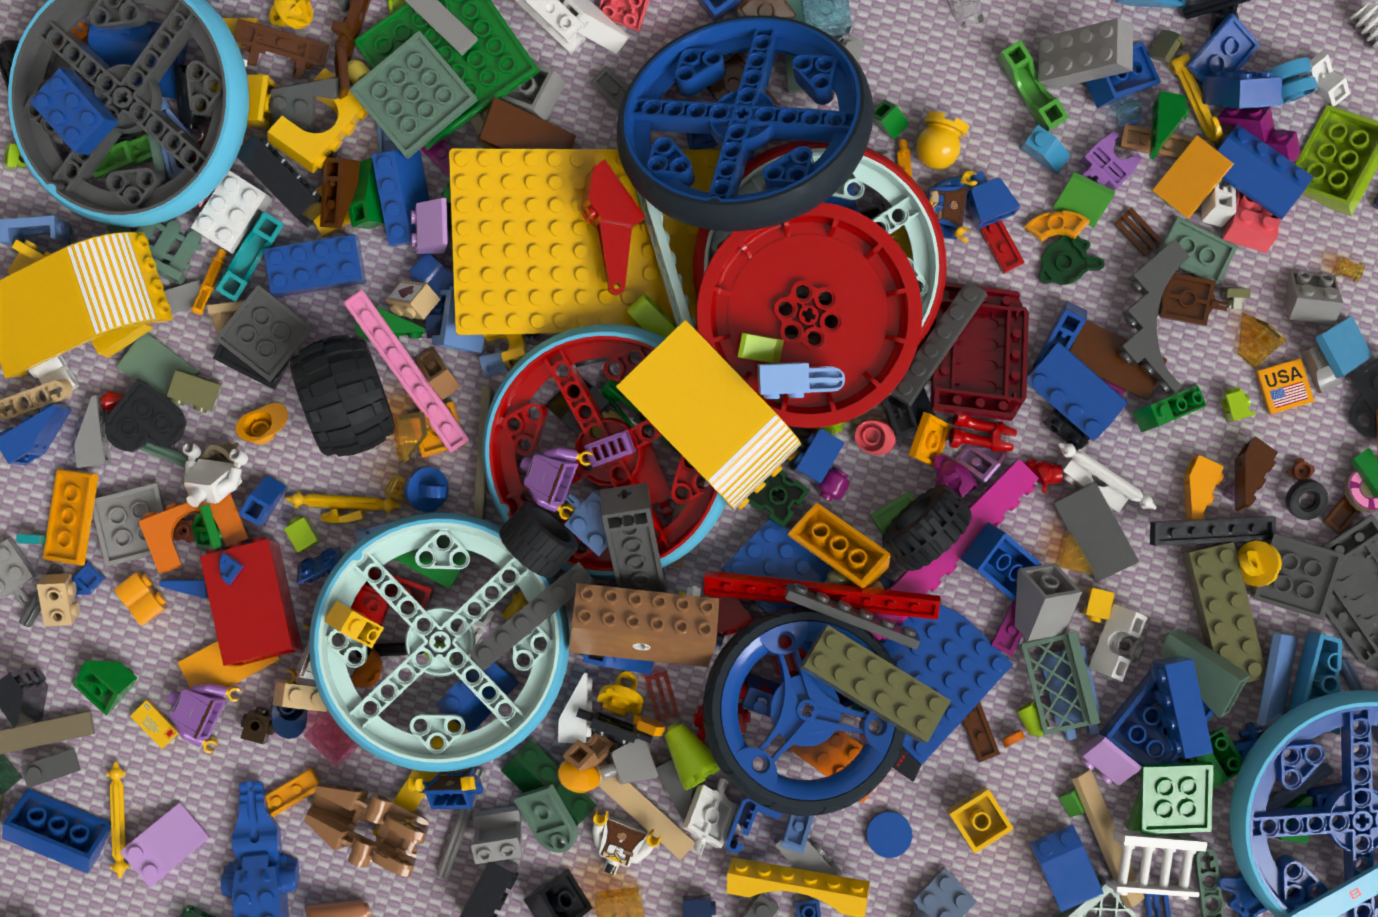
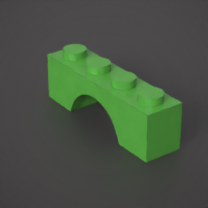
(1042, 105)

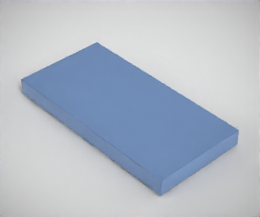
(1277, 678)

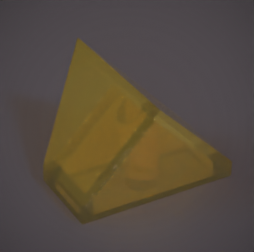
(1258, 340)

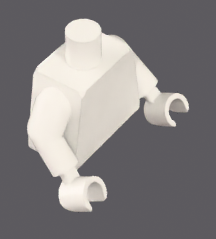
(210, 479)

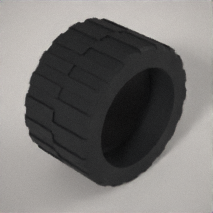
(538, 539)

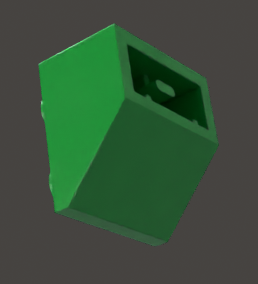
(1225, 757)

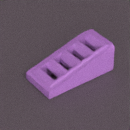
(626, 440)

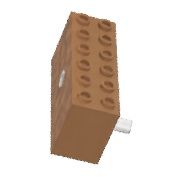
(644, 625)

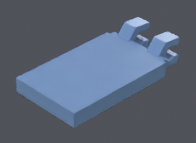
(1068, 693)

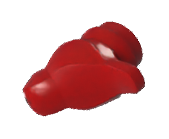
(1046, 472)

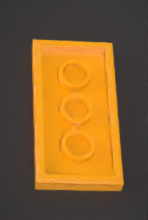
(70, 517)
(207, 667)

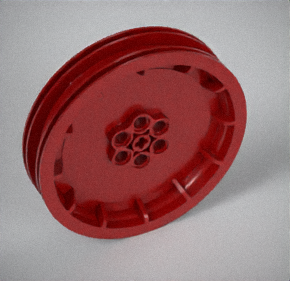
(870, 295)

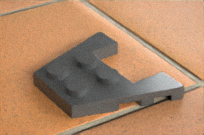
(298, 102)

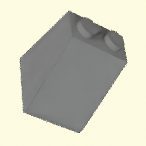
(1044, 601)

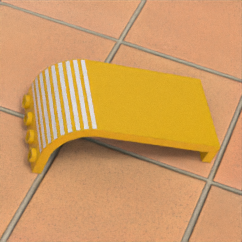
(77, 298)
(710, 415)

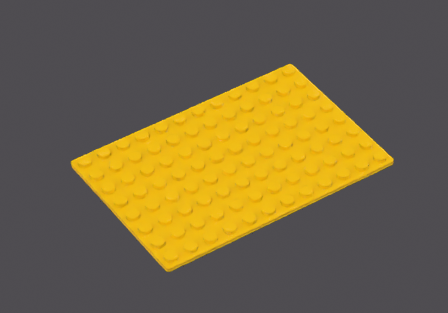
(531, 257)

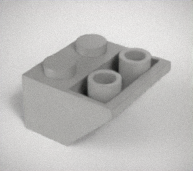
(1313, 297)

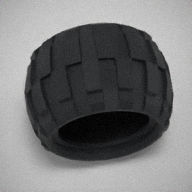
(342, 395)

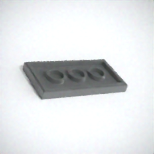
(1096, 530)

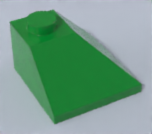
(104, 683)

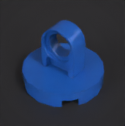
(426, 489)

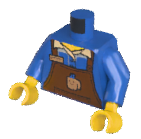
(951, 204)
(449, 789)

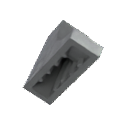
(670, 779)

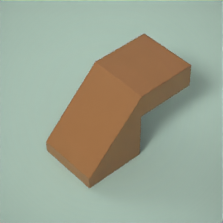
(589, 754)

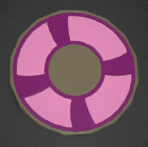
(1359, 494)

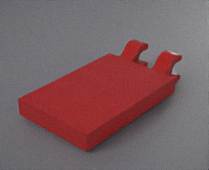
(651, 473)

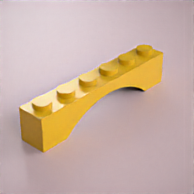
(842, 893)

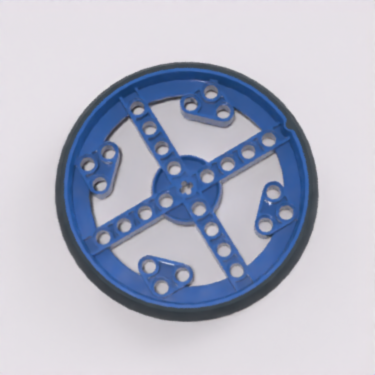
(745, 123)

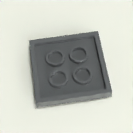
(264, 333)
(1304, 578)

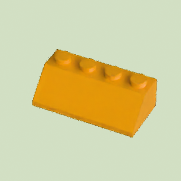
(841, 546)

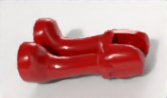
(958, 436)

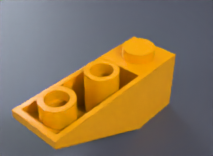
(1199, 484)

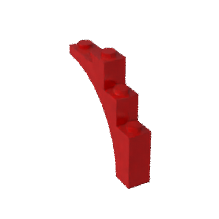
(734, 615)

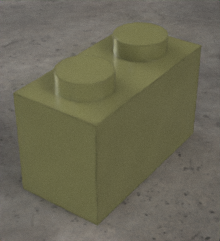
(193, 390)

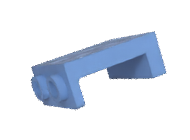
(20, 227)
(448, 336)

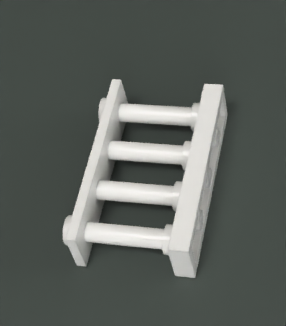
(556, 21)
(1149, 843)

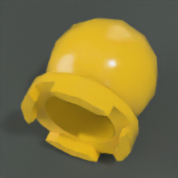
(940, 143)

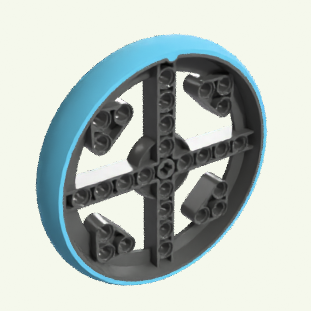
(128, 100)

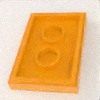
(1193, 177)

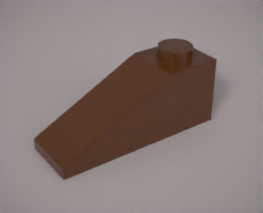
(338, 190)

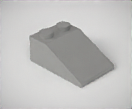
(538, 93)

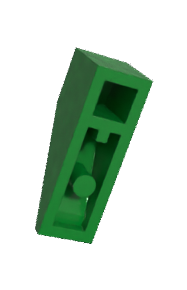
(1167, 115)

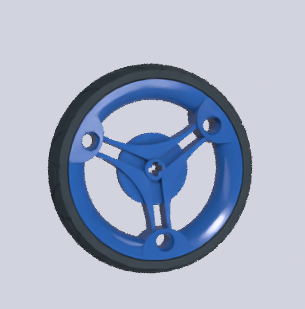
(736, 758)

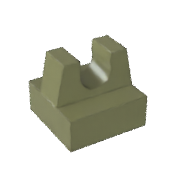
(1235, 296)

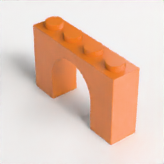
(159, 529)

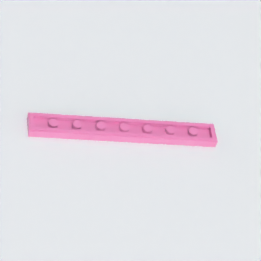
(406, 370)

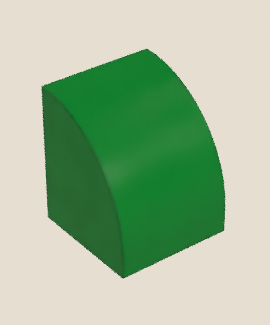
(889, 119)

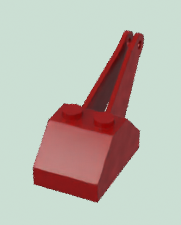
(614, 215)

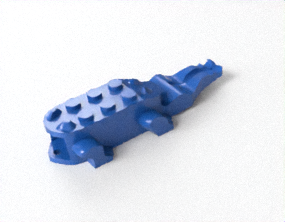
(259, 874)

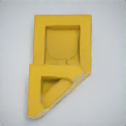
(335, 516)

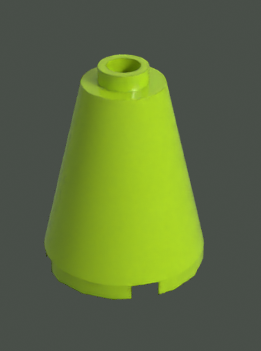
(690, 756)

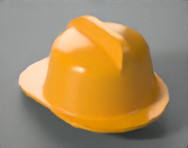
(262, 424)

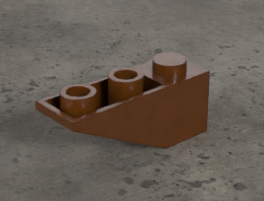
(1250, 469)

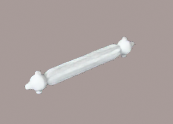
(1107, 476)

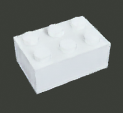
(231, 212)

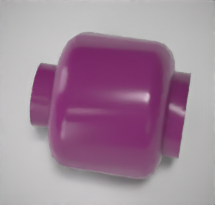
(834, 485)

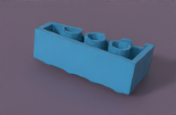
(1318, 670)

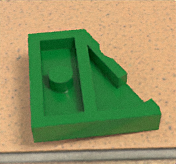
(205, 531)

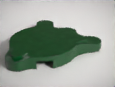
(1067, 261)

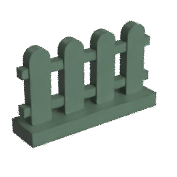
(160, 250)

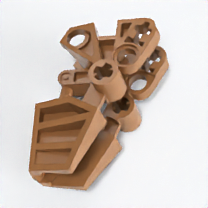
(335, 816)

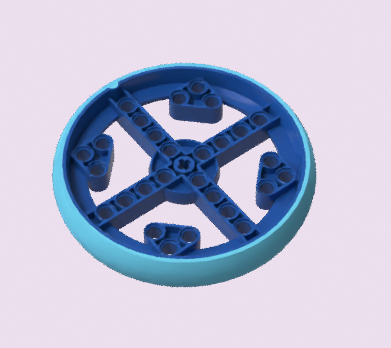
(1355, 816)

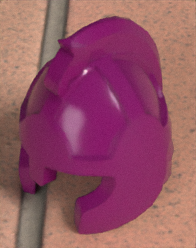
(953, 475)

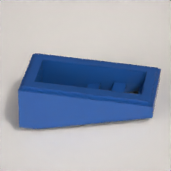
(189, 586)

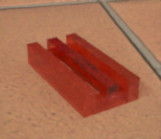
(656, 676)

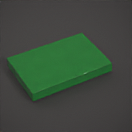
(442, 576)

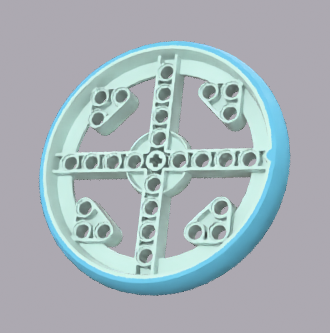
(415, 749)

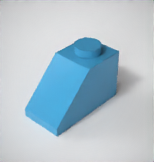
(1046, 149)

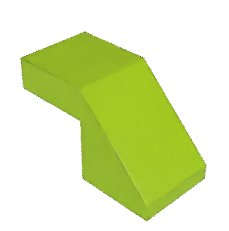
(760, 348)

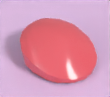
(875, 436)

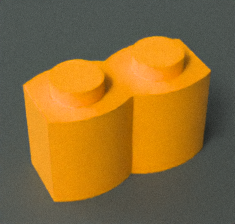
(141, 598)

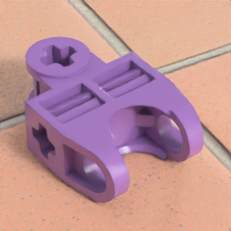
(1105, 166)

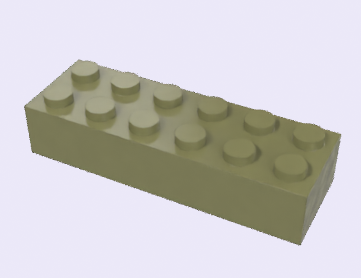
(1224, 606)
(875, 684)

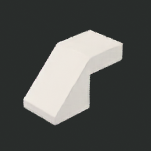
(1331, 85)

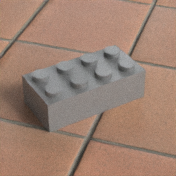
(1086, 53)

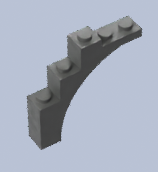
(1143, 345)

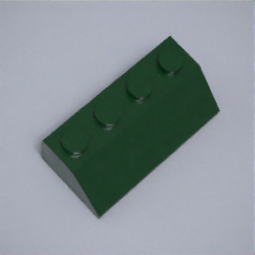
(536, 768)

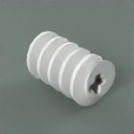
(1368, 19)

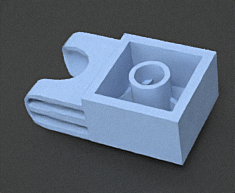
(797, 379)

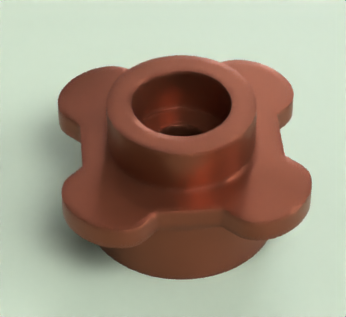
(1299, 464)
(179, 535)

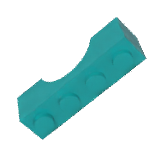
(248, 256)

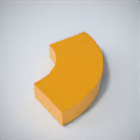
(1056, 223)
(649, 725)

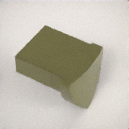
(1166, 46)

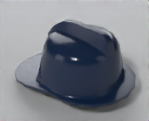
(288, 721)

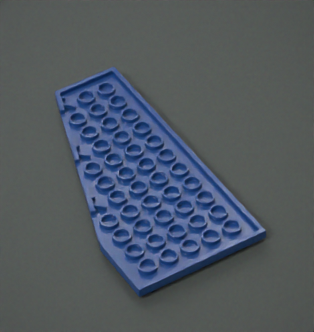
(949, 659)

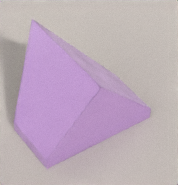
(980, 461)

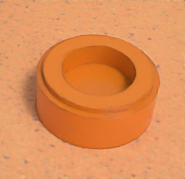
(1013, 738)

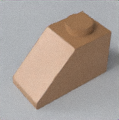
(437, 373)

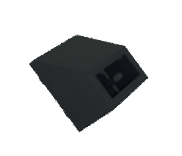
(906, 418)

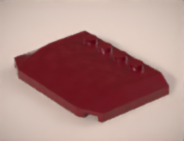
(988, 361)

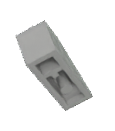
(91, 442)

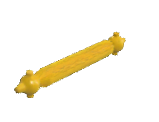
(343, 502)
(117, 814)

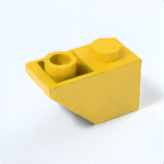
(353, 624)

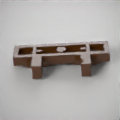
(351, 26)
(262, 39)

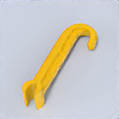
(1209, 125)

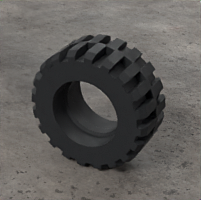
(926, 527)

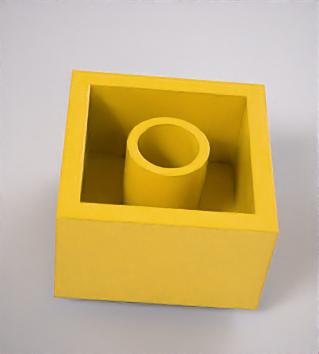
(979, 819)

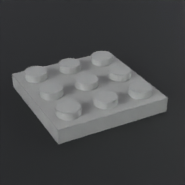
(118, 524)

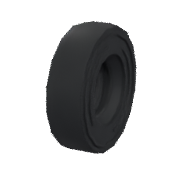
(1314, 510)

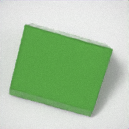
(1071, 803)

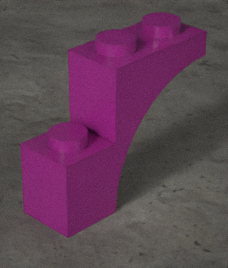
(1260, 124)

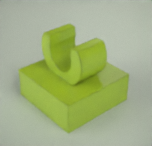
(11, 157)

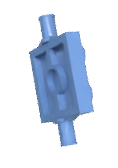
(587, 521)

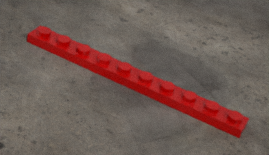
(871, 599)

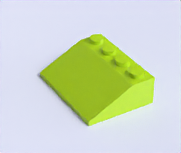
(1340, 159)

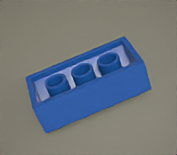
(1263, 172)
(400, 186)
(1076, 391)
(56, 830)

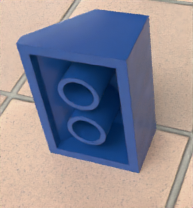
(464, 702)

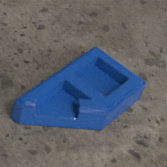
(88, 579)

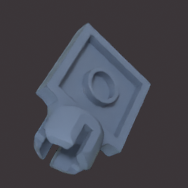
(942, 897)

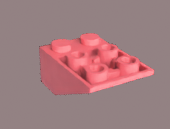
(626, 12)
(1251, 225)

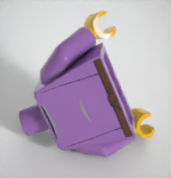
(551, 476)
(198, 711)

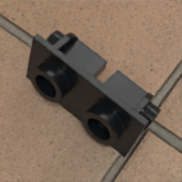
(1060, 425)

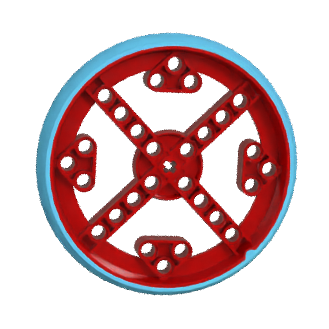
(513, 400)

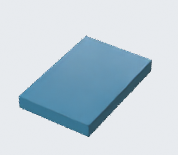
(1344, 347)

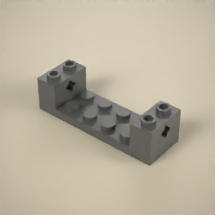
(632, 538)

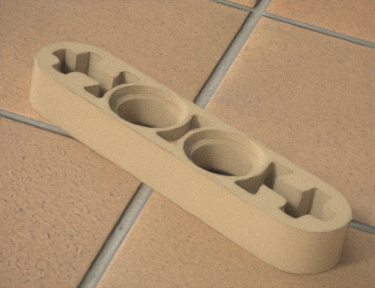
(33, 398)

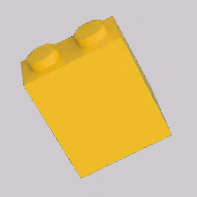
(259, 101)

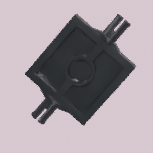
(605, 724)

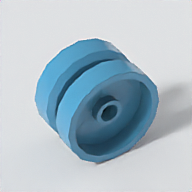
(1293, 83)

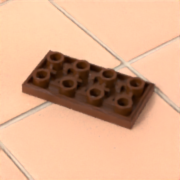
(516, 129)
(1099, 352)

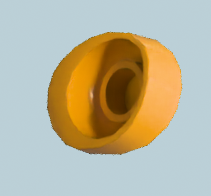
(577, 780)

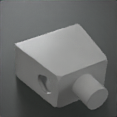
(630, 763)

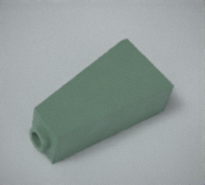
(1216, 676)

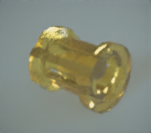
(1349, 269)

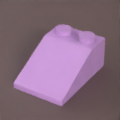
(165, 844)

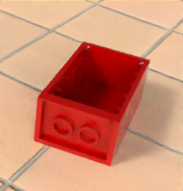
(256, 611)

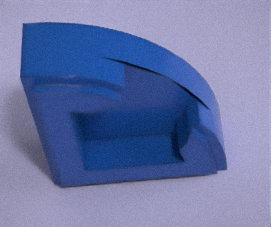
(229, 568)

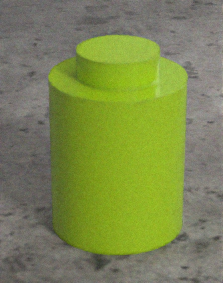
(1030, 719)

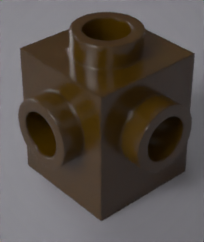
(253, 731)

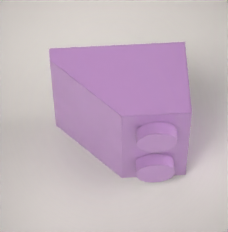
(430, 227)
(1108, 759)

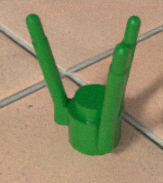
(612, 394)

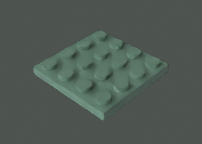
(413, 94)

